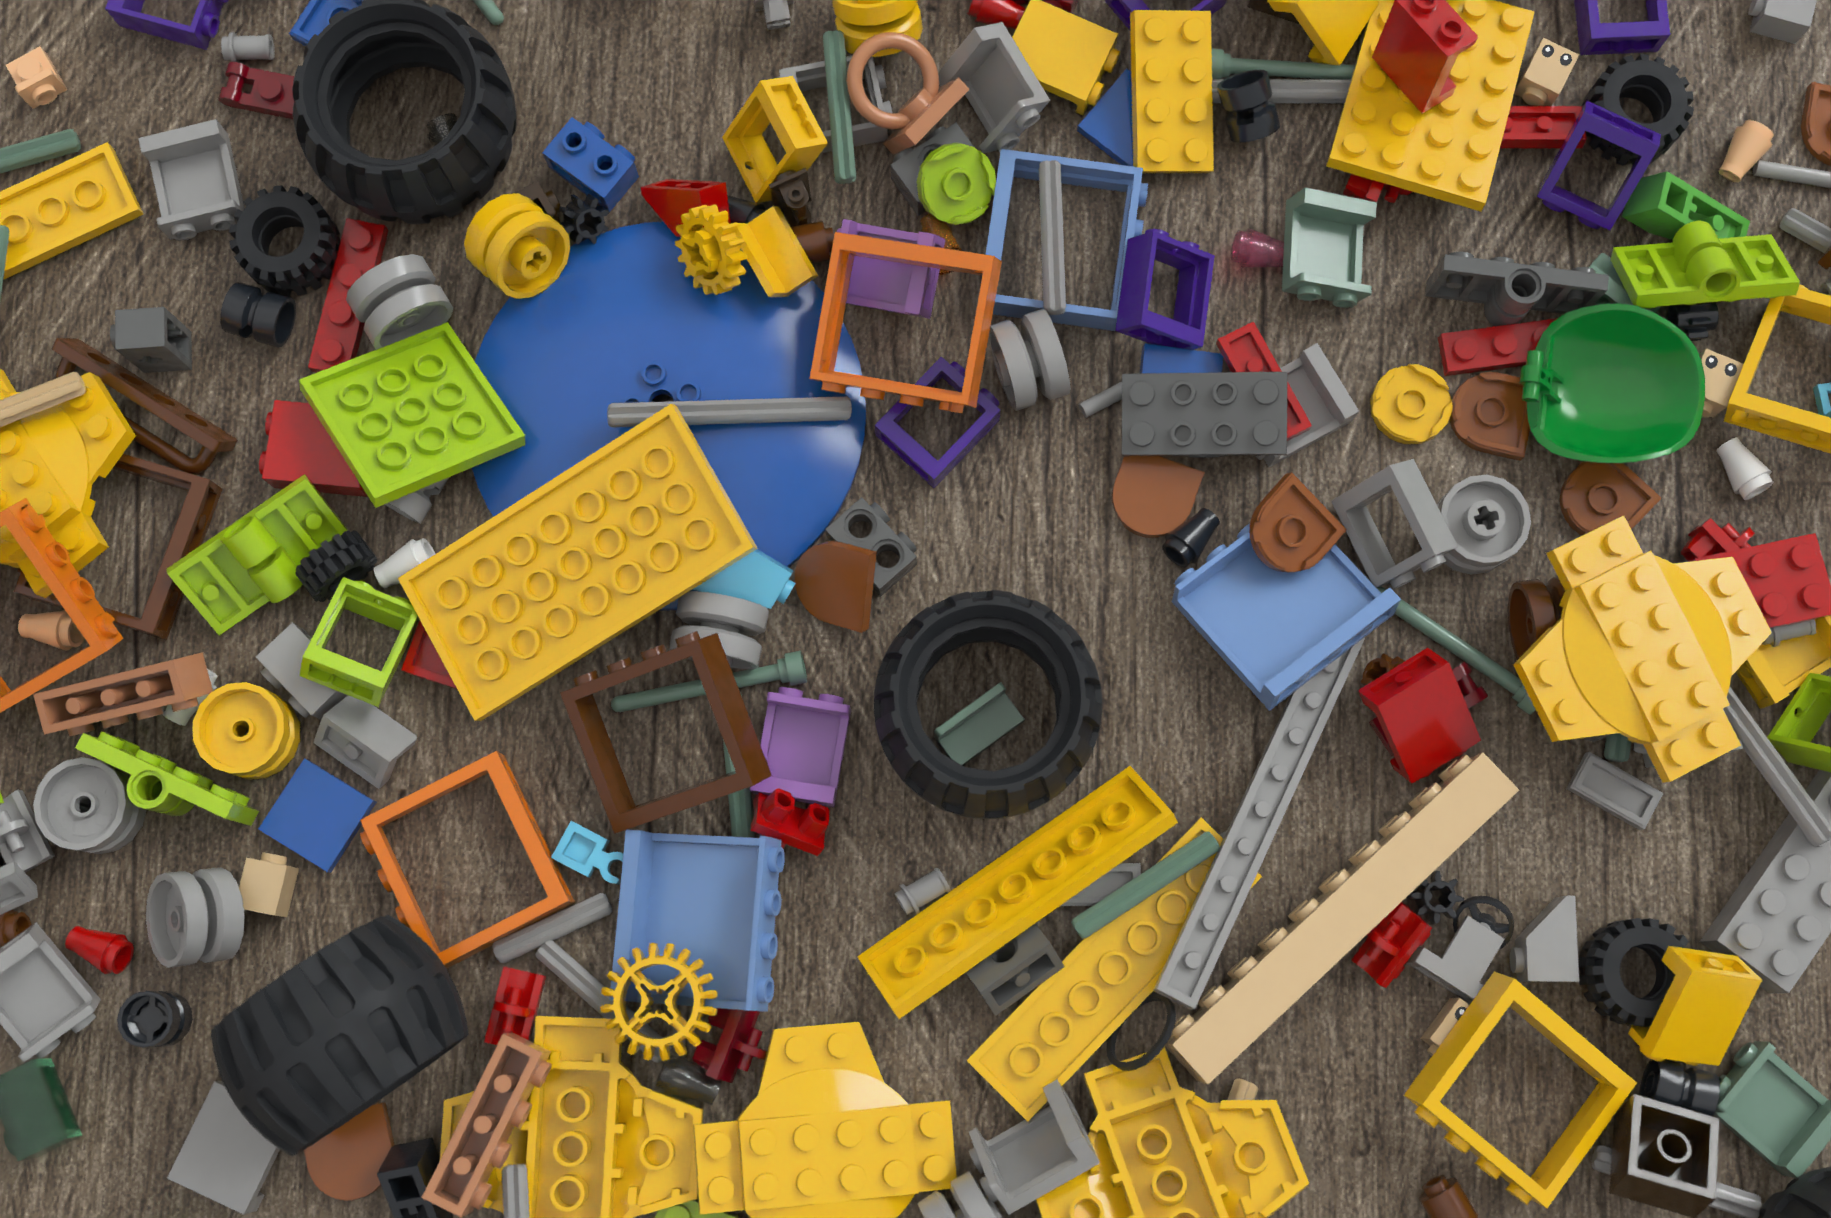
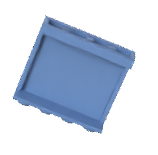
(1279, 624)
(705, 898)

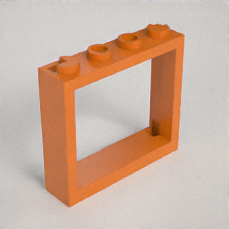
(833, 307)
(69, 588)
(528, 832)

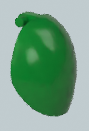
(1613, 385)

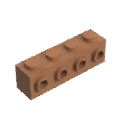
(124, 693)
(486, 1125)

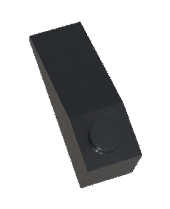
(406, 1176)

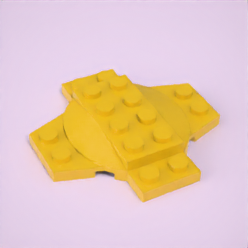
(53, 465)
(1643, 649)
(594, 1133)
(824, 1136)
(1177, 1153)

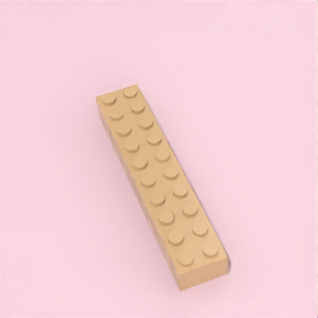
(1340, 917)

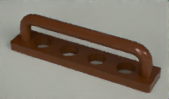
(211, 437)

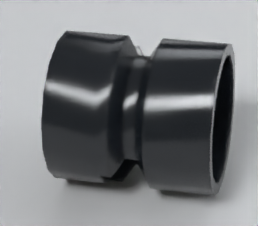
(1247, 101)
(265, 317)
(154, 1019)
(1686, 1089)

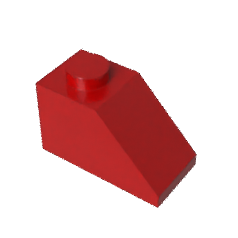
(675, 197)

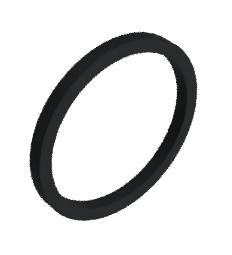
(1159, 1045)

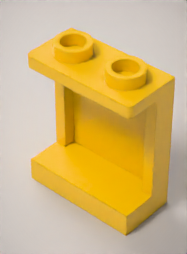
(1329, 24)
(1066, 52)
(1781, 669)
(1699, 1007)

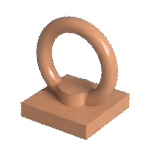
(921, 110)

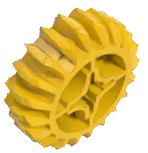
(634, 974)

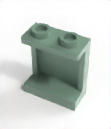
(1325, 247)
(1774, 1109)

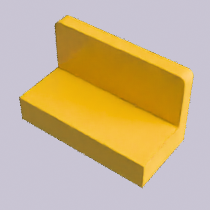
(775, 253)

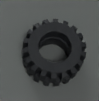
(1653, 86)
(266, 218)
(1604, 962)

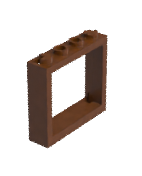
(186, 537)
(726, 706)

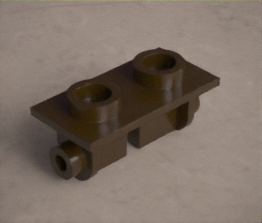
(791, 195)

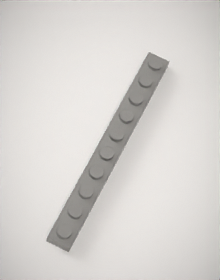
(1251, 834)

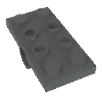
(1514, 288)
(1204, 414)

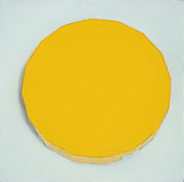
(1411, 404)

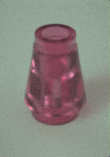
(1256, 250)

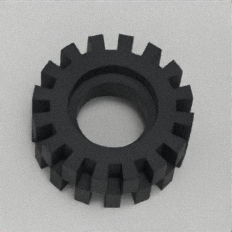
(341, 557)

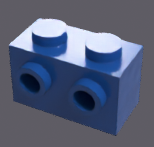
(591, 162)

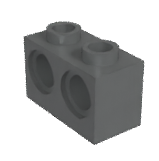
(880, 539)

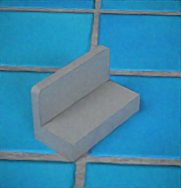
(363, 739)

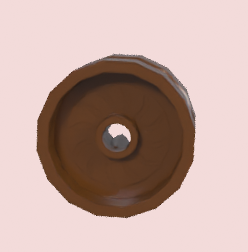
(1532, 611)

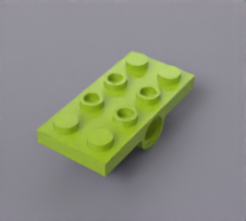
(1704, 269)
(256, 555)
(162, 785)

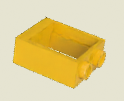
(784, 106)

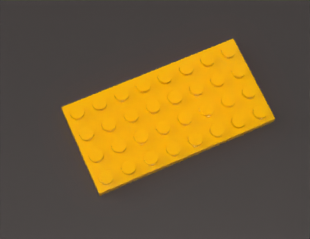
(577, 562)

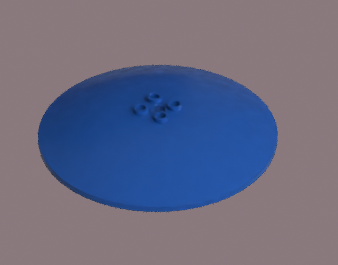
(635, 328)

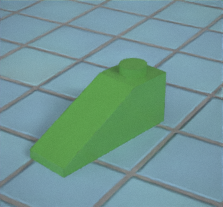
(1667, 203)

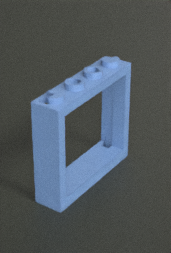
(1077, 173)

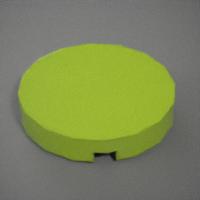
(956, 183)

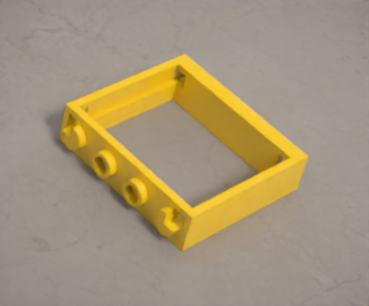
(1768, 415)
(1461, 1045)

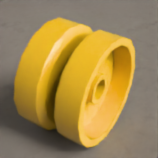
(871, 17)
(517, 245)
(222, 726)

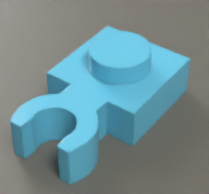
(584, 852)

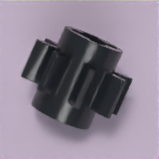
(593, 221)
(1694, 319)
(1447, 898)

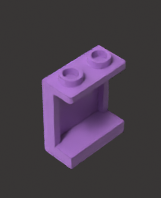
(890, 284)
(804, 745)

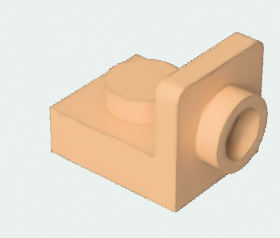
(36, 78)

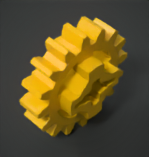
(710, 249)

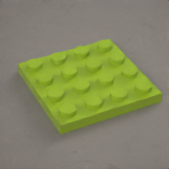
(411, 414)

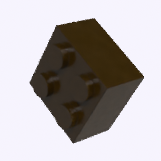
(1664, 1156)

